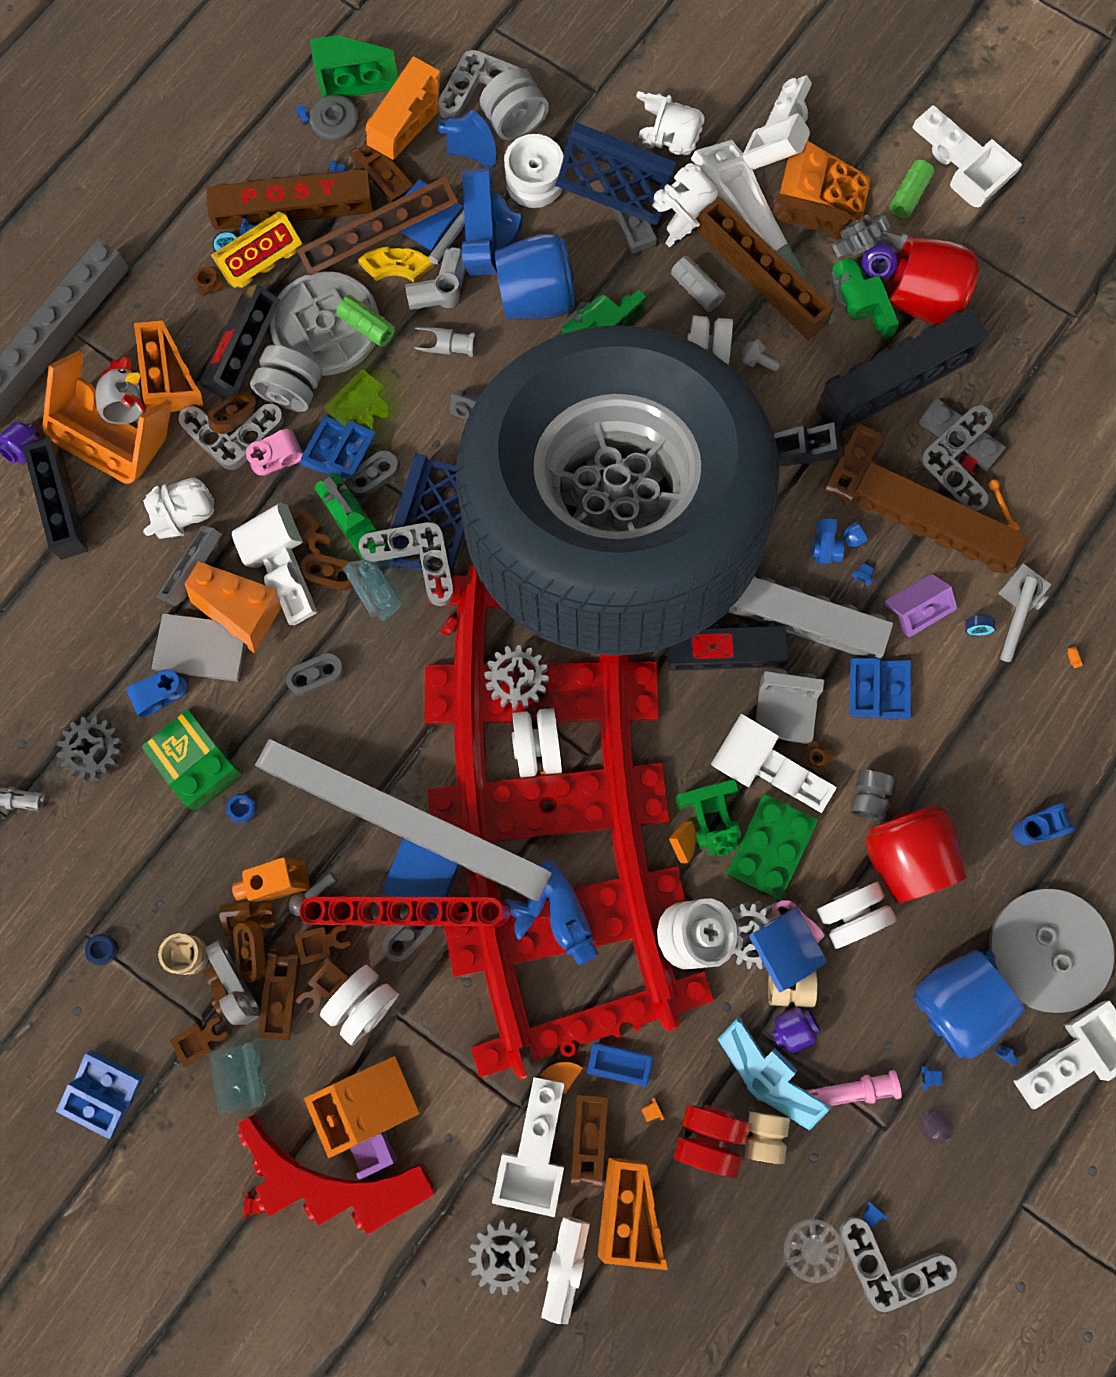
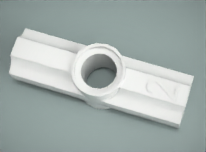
(565, 1270)

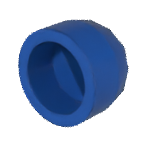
(854, 535)

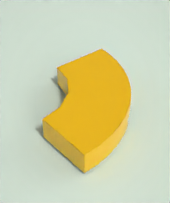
(396, 261)

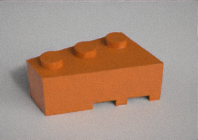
(405, 109)
(163, 370)
(234, 602)
(628, 1218)

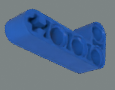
(479, 217)

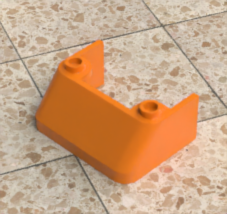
(77, 427)

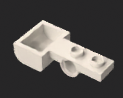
(785, 129)
(980, 169)
(270, 542)
(750, 753)
(1090, 1051)
(529, 1178)

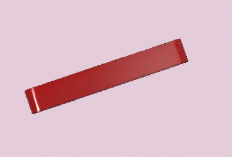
(390, 911)

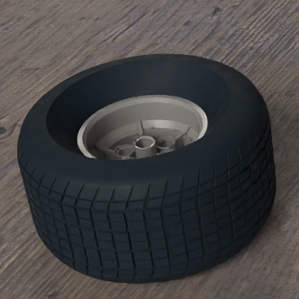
(599, 576)

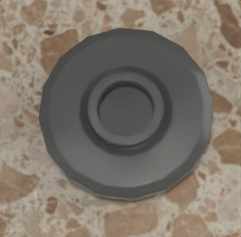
(333, 117)

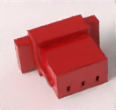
(969, 464)
(449, 625)
(250, 1206)

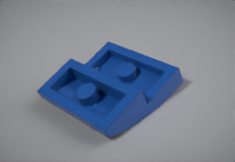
(432, 229)
(337, 448)
(880, 689)
(420, 874)
(787, 949)
(100, 1094)

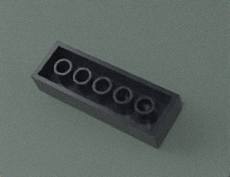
(902, 370)

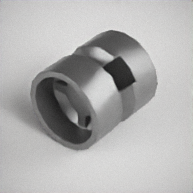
(873, 795)

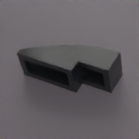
(809, 445)

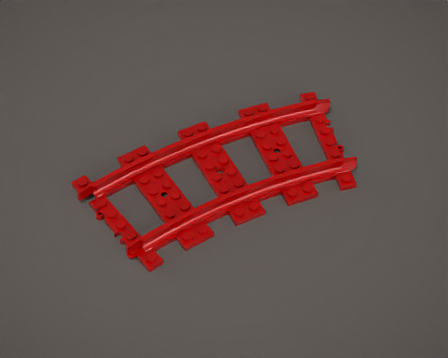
(611, 798)

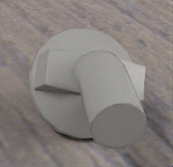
(754, 352)

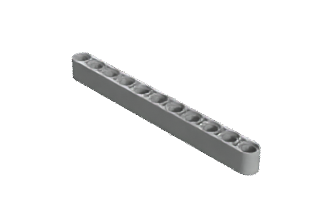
(404, 820)

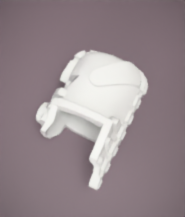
(675, 124)
(687, 198)
(177, 507)

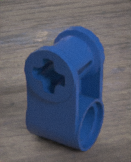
(152, 693)
(1047, 824)

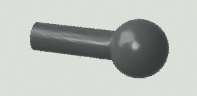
(316, 891)

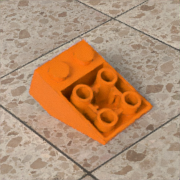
(826, 181)
(361, 1106)

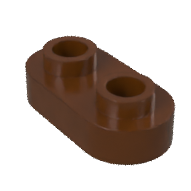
(231, 413)
(330, 571)
(249, 951)

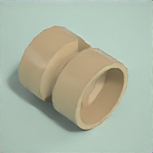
(183, 954)
(802, 993)
(767, 1138)

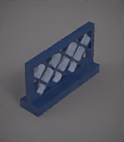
(620, 157)
(411, 504)

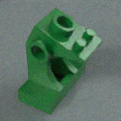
(709, 801)

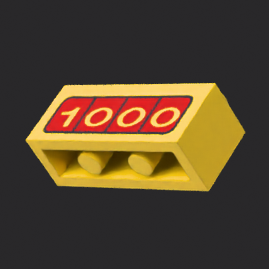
(257, 250)

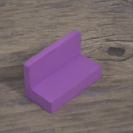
(922, 604)

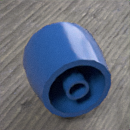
(535, 278)
(968, 1004)

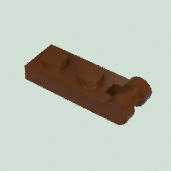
(381, 172)
(810, 215)
(854, 463)
(279, 996)
(589, 1139)

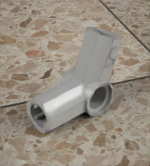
(431, 292)

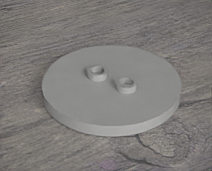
(310, 325)
(1052, 950)

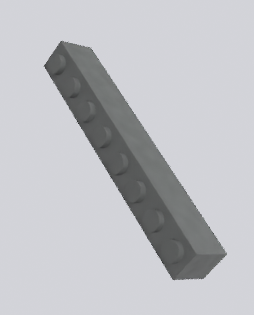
(57, 322)

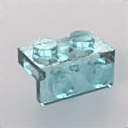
(372, 588)
(237, 1078)

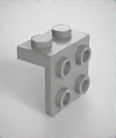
(788, 704)

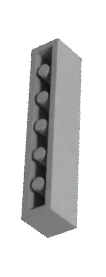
(814, 618)

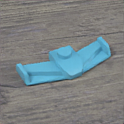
(770, 1076)

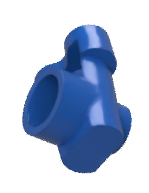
(825, 547)

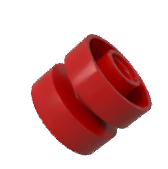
(714, 1131)

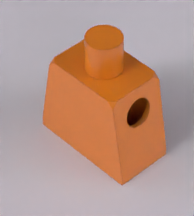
(272, 881)

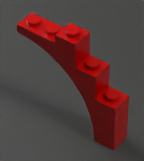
(326, 1196)

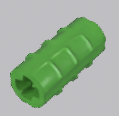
(911, 189)
(365, 320)

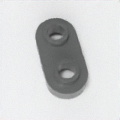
(371, 473)
(315, 673)
(409, 936)

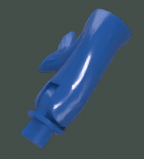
(566, 916)

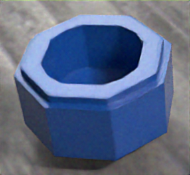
(241, 808)

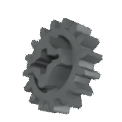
(860, 235)
(100, 756)

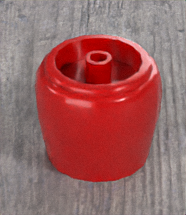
(933, 279)
(916, 853)

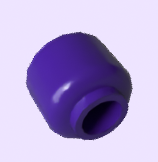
(880, 260)
(14, 438)
(795, 1029)

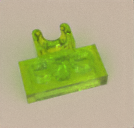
(358, 401)

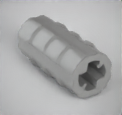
(698, 283)

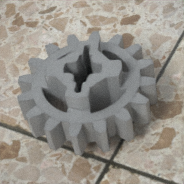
(505, 677)
(744, 946)
(514, 1268)

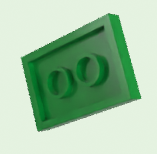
(771, 847)

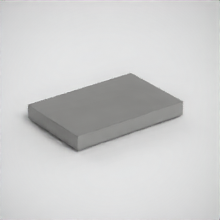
(198, 648)

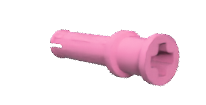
(866, 1089)

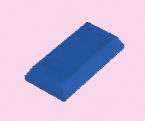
(620, 1064)

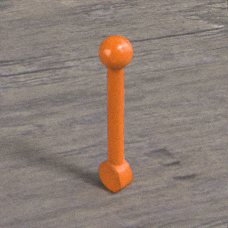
(994, 485)

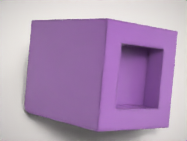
(373, 1155)

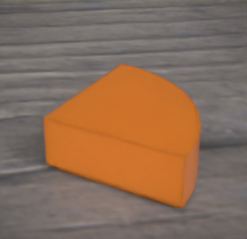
(684, 841)
(562, 1072)

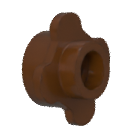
(205, 274)
(808, 761)

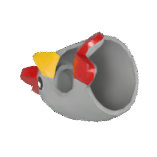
(119, 393)

